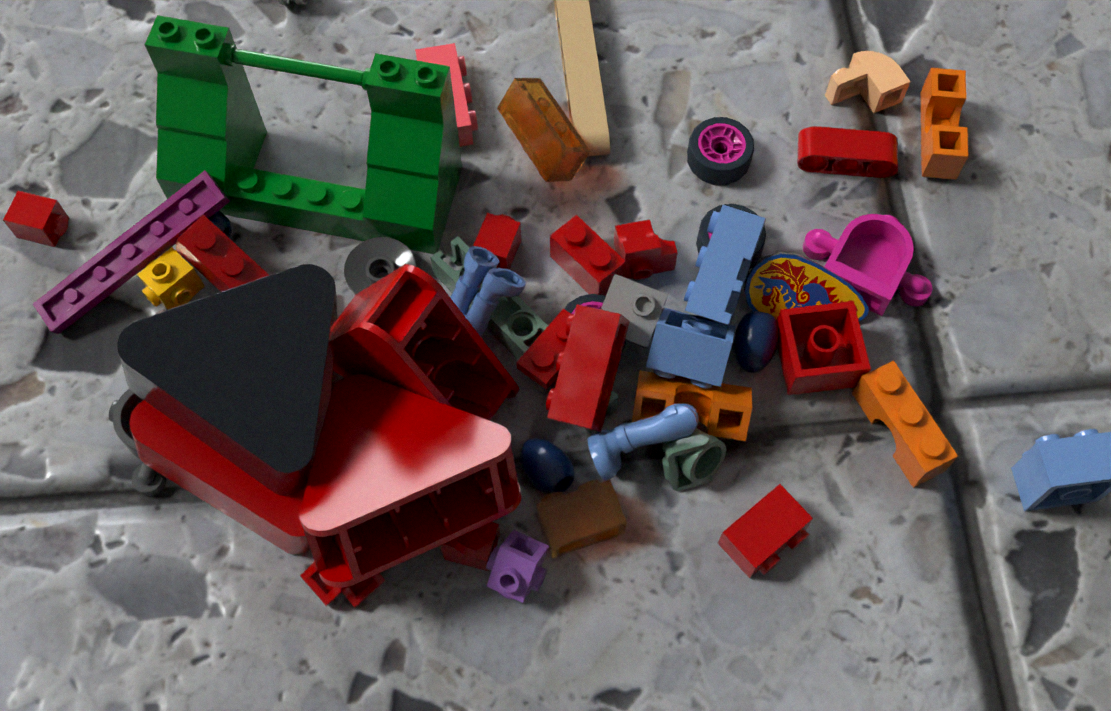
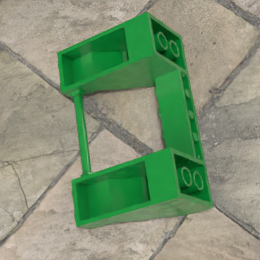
(214, 125)

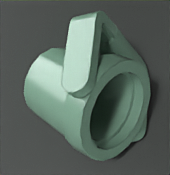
(696, 456)

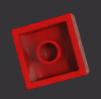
(821, 347)

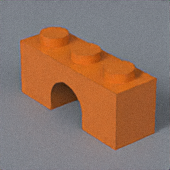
(942, 140)
(721, 409)
(920, 444)

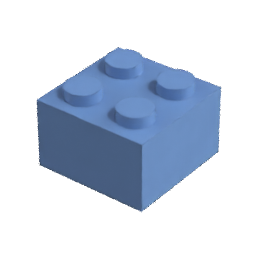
(690, 348)
(1064, 470)

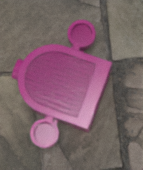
(872, 259)

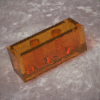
(543, 129)

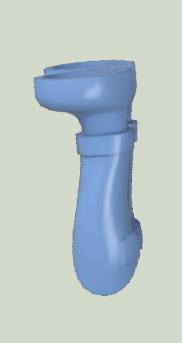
(497, 282)
(671, 424)

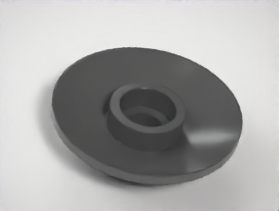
(372, 258)

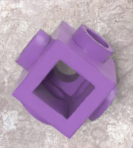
(517, 566)

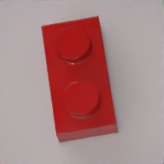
(542, 355)

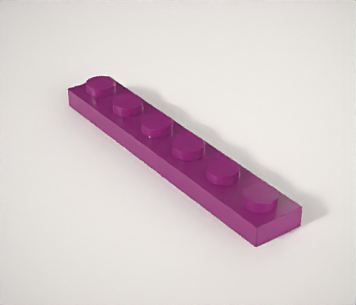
(129, 253)

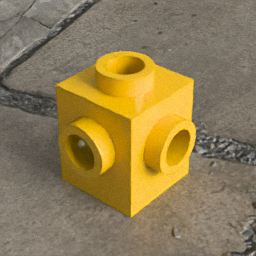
(170, 280)

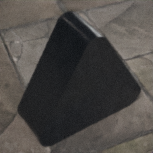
(242, 370)

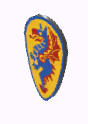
(793, 282)

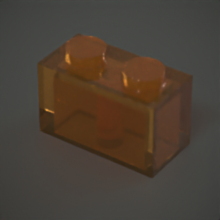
(580, 517)

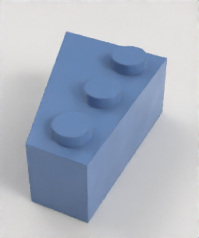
(724, 264)

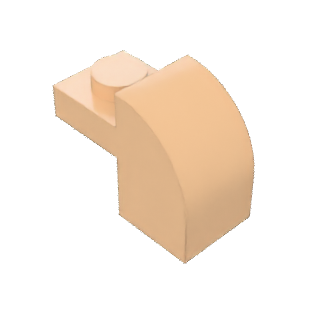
(872, 76)

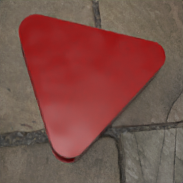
(419, 341)
(399, 479)
(218, 481)

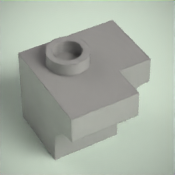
(638, 304)

